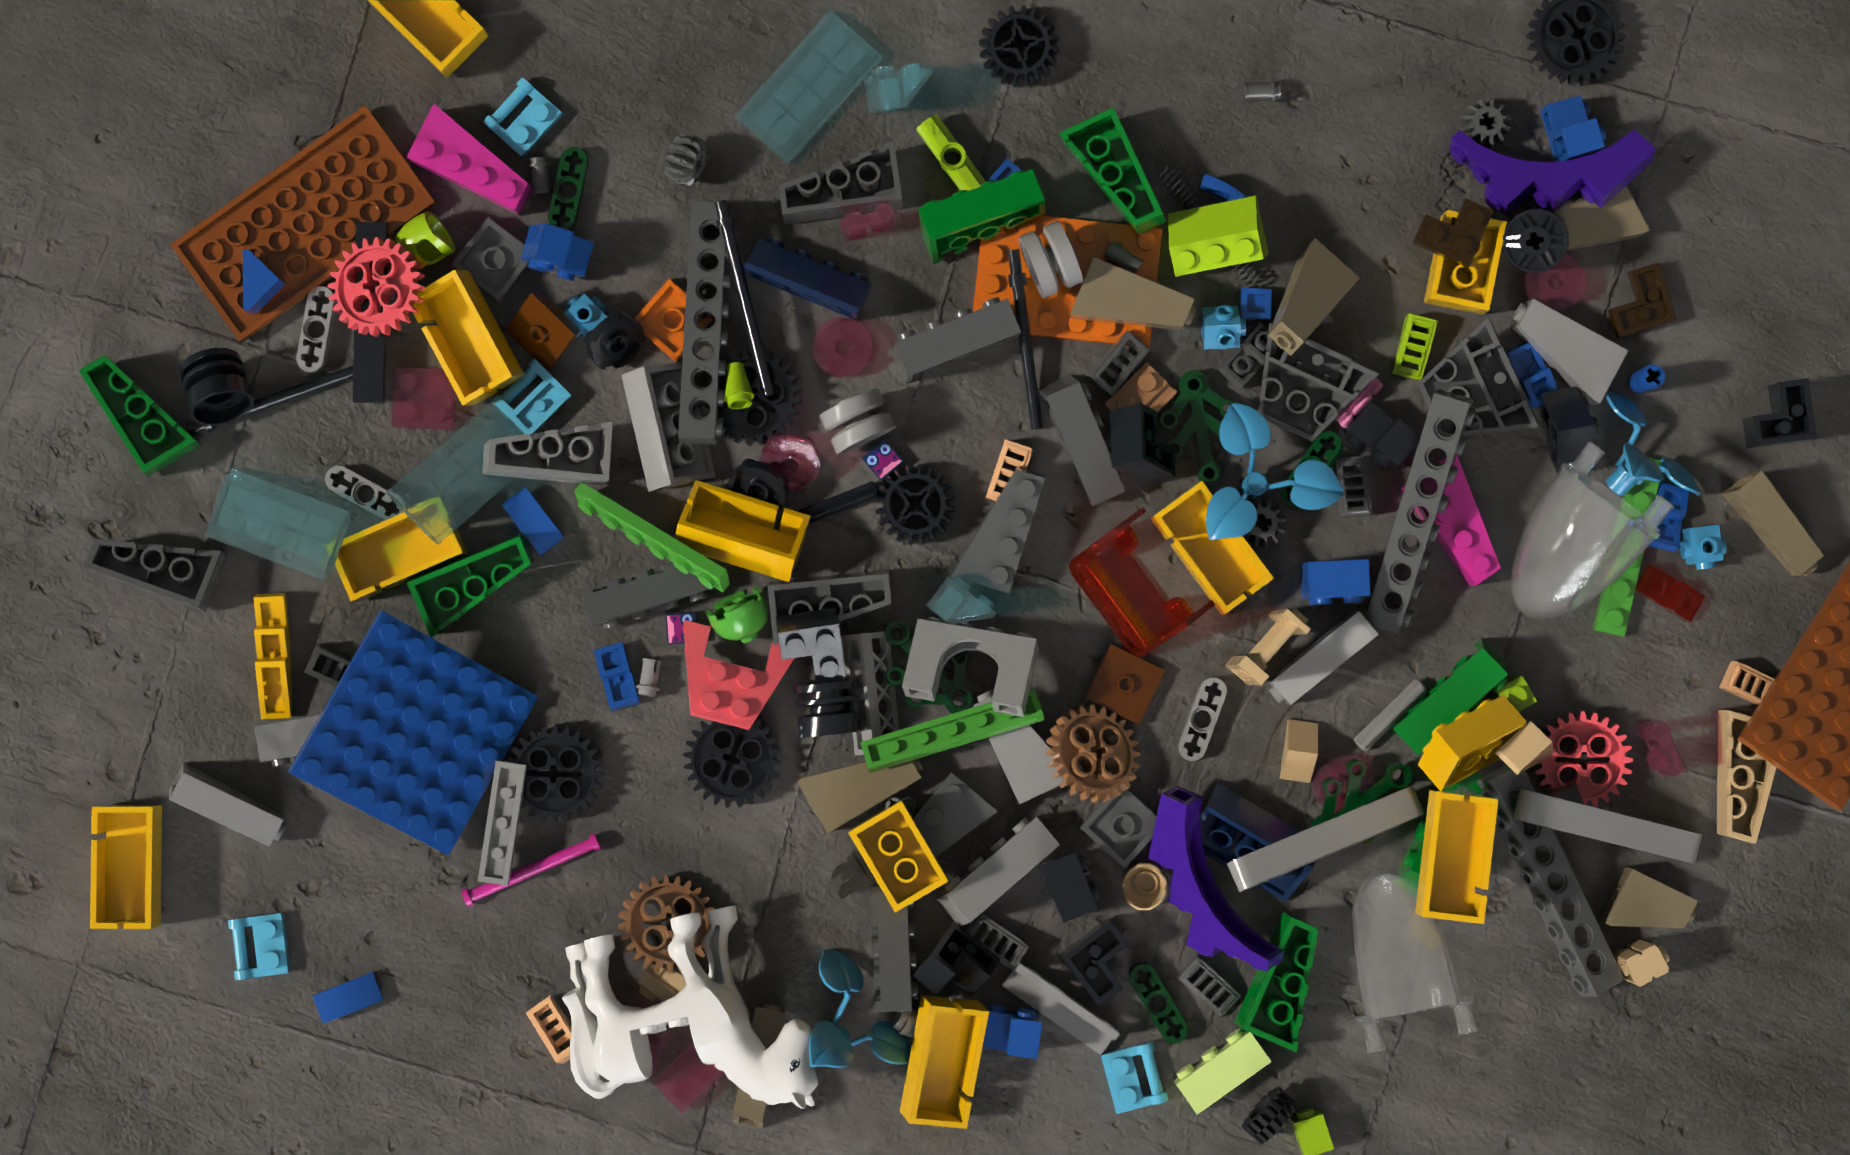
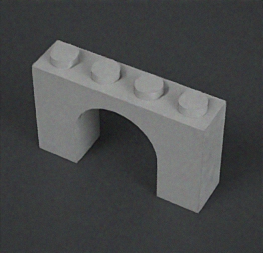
(938, 642)

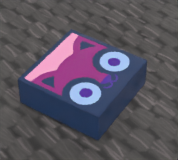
(882, 459)
(674, 626)

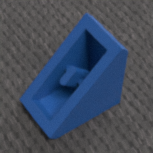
(259, 283)

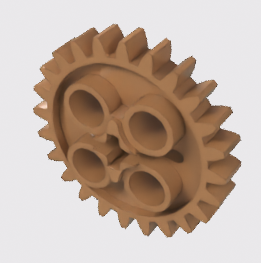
(1092, 753)
(664, 897)

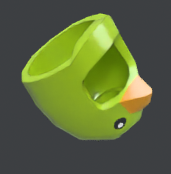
(426, 239)

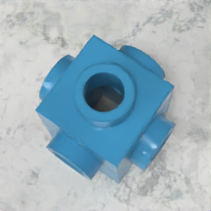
(581, 306)
(1222, 327)
(1702, 546)

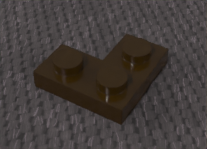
(1456, 241)
(1651, 306)

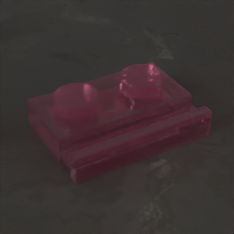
(686, 1078)

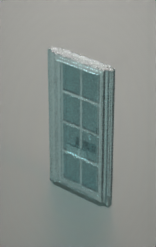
(808, 87)
(450, 480)
(278, 524)

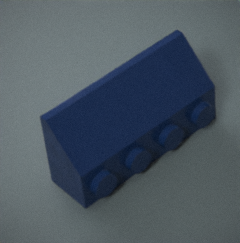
(808, 279)
(1238, 827)

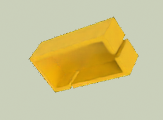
(435, 29)
(466, 338)
(742, 530)
(391, 555)
(1219, 566)
(1456, 856)
(126, 867)
(943, 1058)

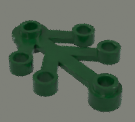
(1198, 421)
(948, 689)
(1352, 798)

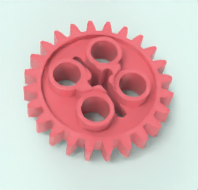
(351, 294)
(1583, 732)

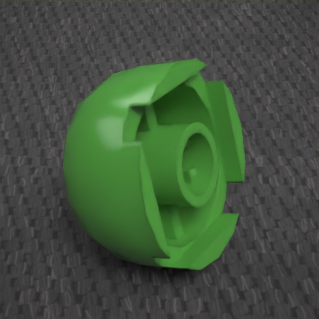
(739, 615)

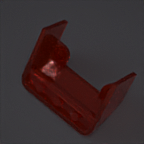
(1127, 595)

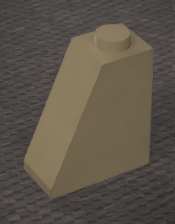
(1647, 903)

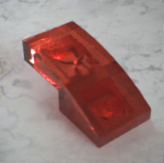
(1669, 593)

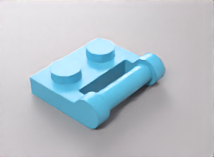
(530, 124)
(538, 405)
(269, 943)
(1124, 1080)

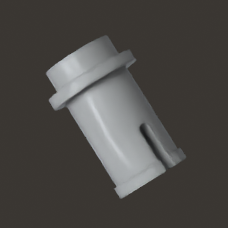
(649, 677)

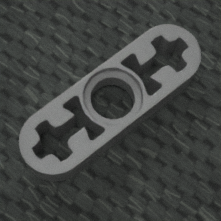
(305, 350)
(342, 490)
(1216, 700)

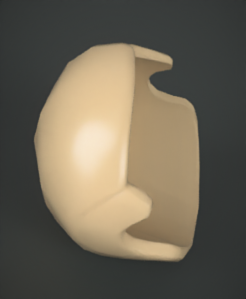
(1145, 886)

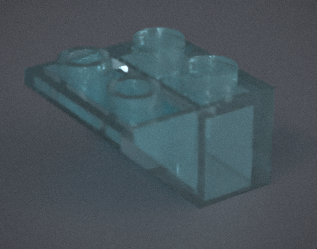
(894, 90)
(957, 605)

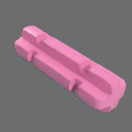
(1354, 408)

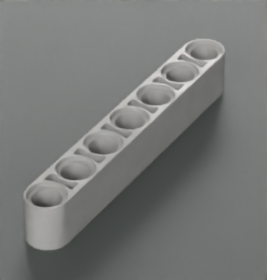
(1607, 826)
(1325, 839)

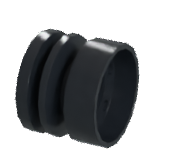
(1545, 224)
(215, 386)
(827, 708)

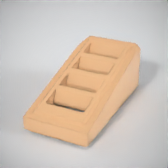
(1012, 447)
(1732, 675)
(564, 1024)

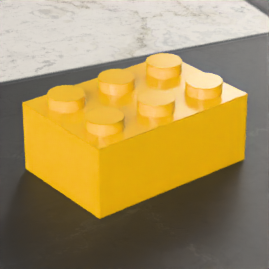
(1463, 287)
(1469, 742)
(898, 856)

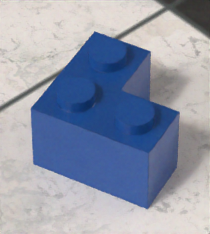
(1570, 130)
(556, 250)
(1334, 579)
(1013, 1031)

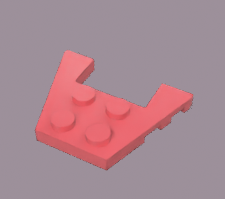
(727, 690)

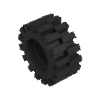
(1269, 1115)

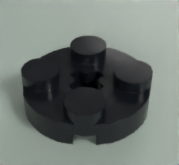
(615, 326)
(763, 475)

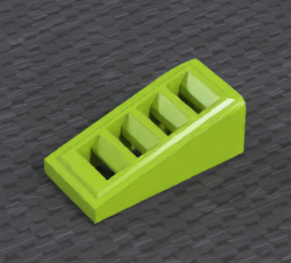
(1427, 337)

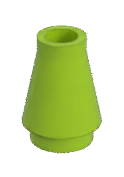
(737, 387)

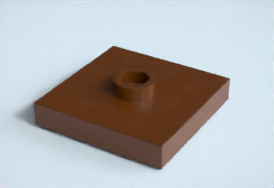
(542, 330)
(1124, 684)

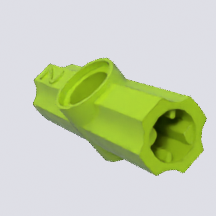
(940, 143)

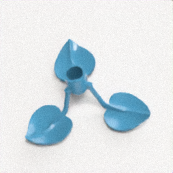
(1637, 465)
(1229, 512)
(832, 1044)

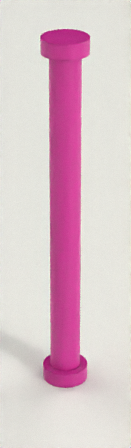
(534, 868)

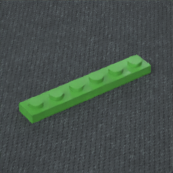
(658, 541)
(1617, 598)
(945, 734)

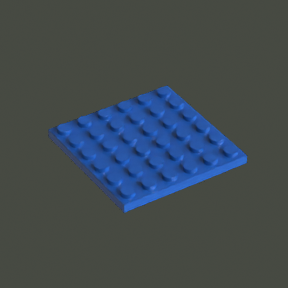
(413, 733)

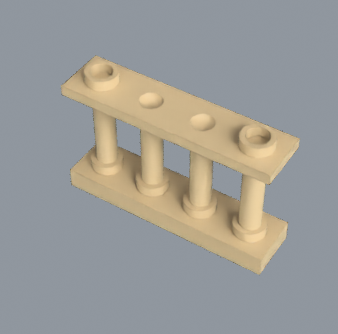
(1251, 666)

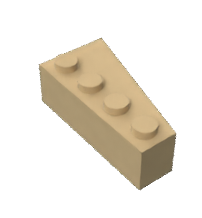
(1742, 781)

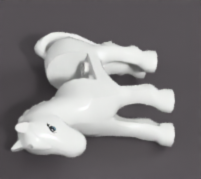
(614, 1037)

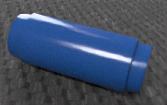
(1638, 380)

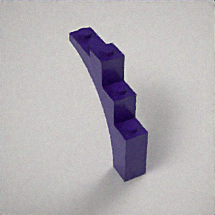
(1553, 183)
(1193, 890)

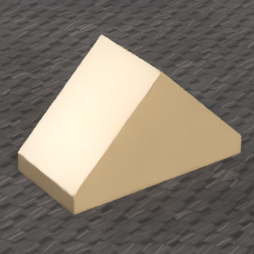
(1526, 748)
(1299, 751)

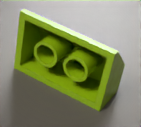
(1216, 236)

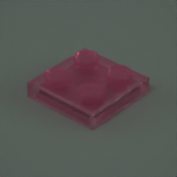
(423, 399)

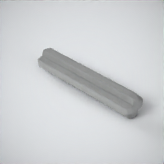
(1390, 715)

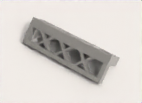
(861, 666)
(502, 822)
(1060, 1007)

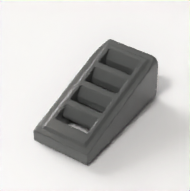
(1110, 356)
(1365, 497)
(314, 659)
(1018, 953)
(1188, 971)

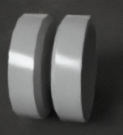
(1056, 257)
(856, 417)

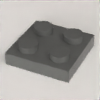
(493, 259)
(1121, 827)

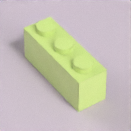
(1221, 1070)

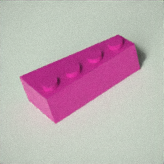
(461, 159)
(1462, 530)

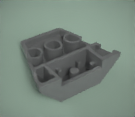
(1484, 373)
(1310, 385)

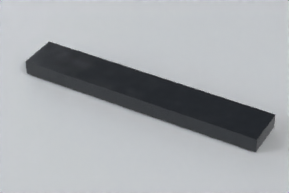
(369, 351)

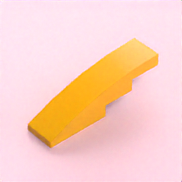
(273, 656)

